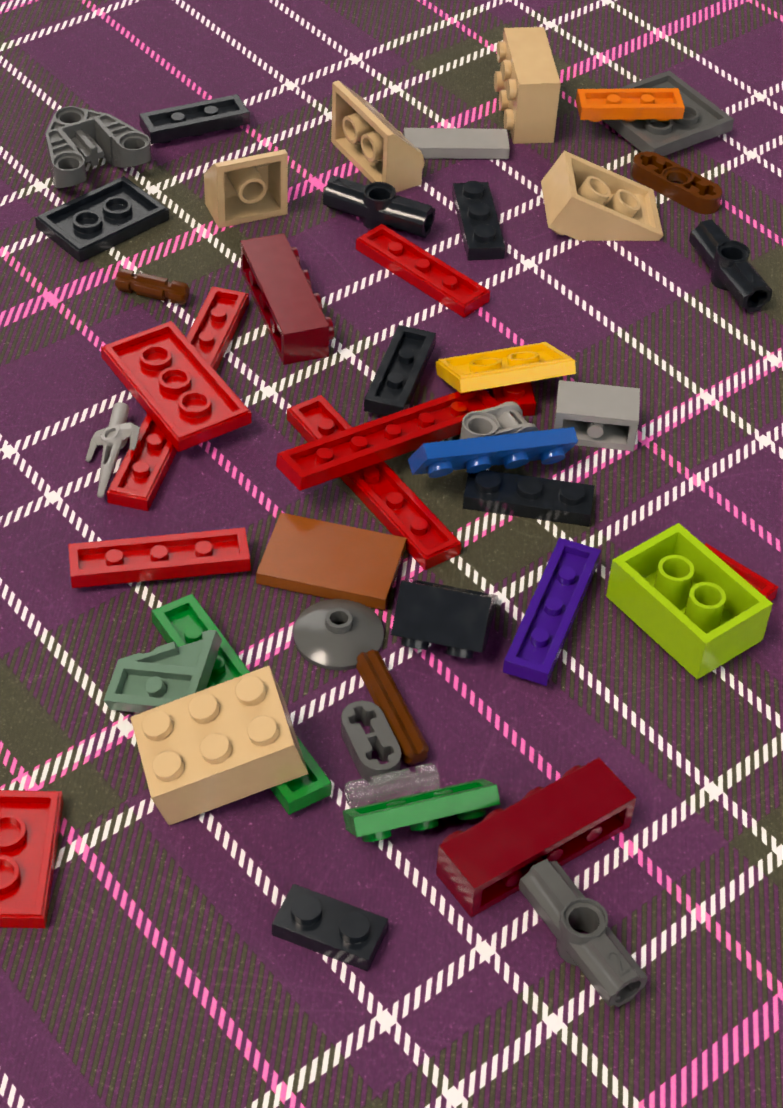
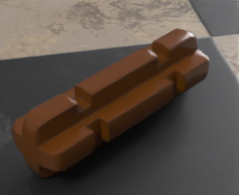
(152, 286)

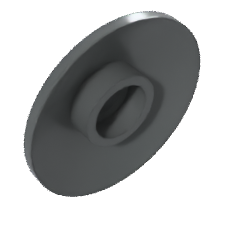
(336, 633)

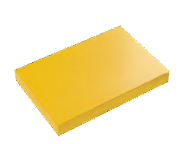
(505, 367)

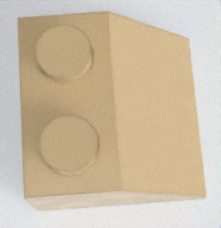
(247, 188)

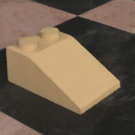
(597, 203)

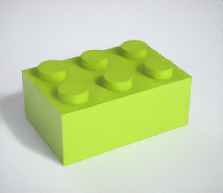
(688, 600)

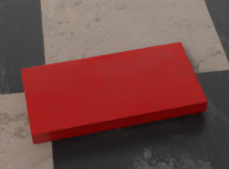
(176, 386)

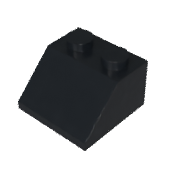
(443, 616)

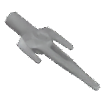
(113, 439)

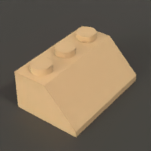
(373, 141)

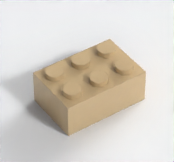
(527, 85)
(218, 745)

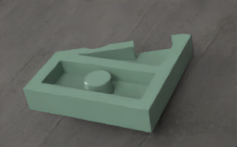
(162, 675)

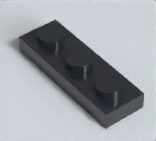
(194, 119)
(478, 221)
(400, 371)
(529, 497)

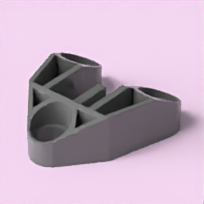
(87, 135)

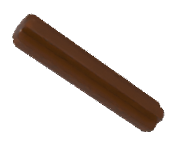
(390, 701)

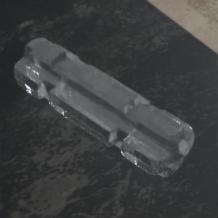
(392, 785)

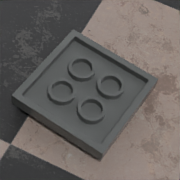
(700, 120)

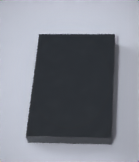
(102, 219)

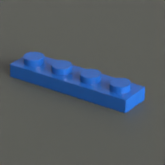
(483, 452)

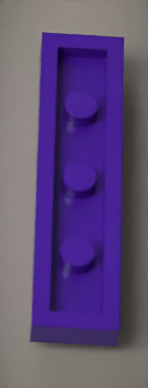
(551, 612)

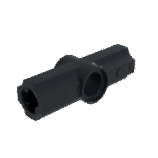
(379, 205)
(730, 266)

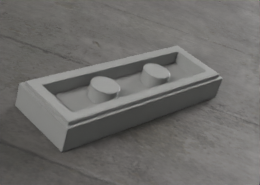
(460, 143)

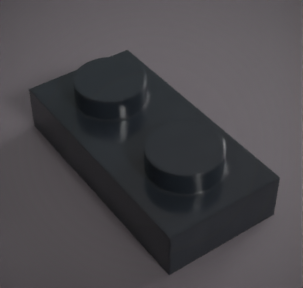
(330, 927)

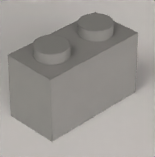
(599, 413)

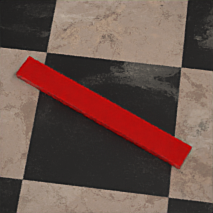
(148, 464)

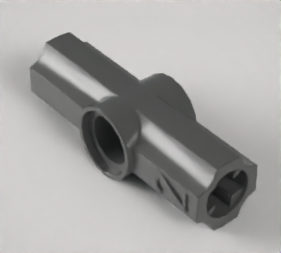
(597, 953)

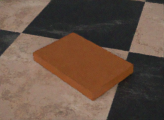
(331, 560)

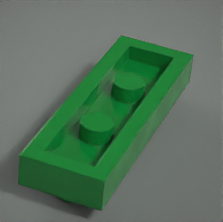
(421, 810)

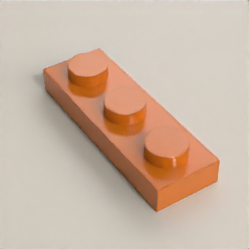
(630, 104)

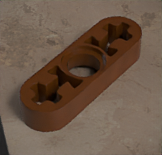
(660, 173)

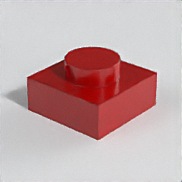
(519, 393)

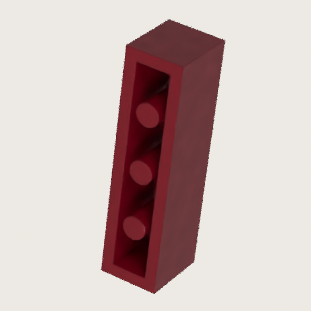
(286, 299)
(546, 824)

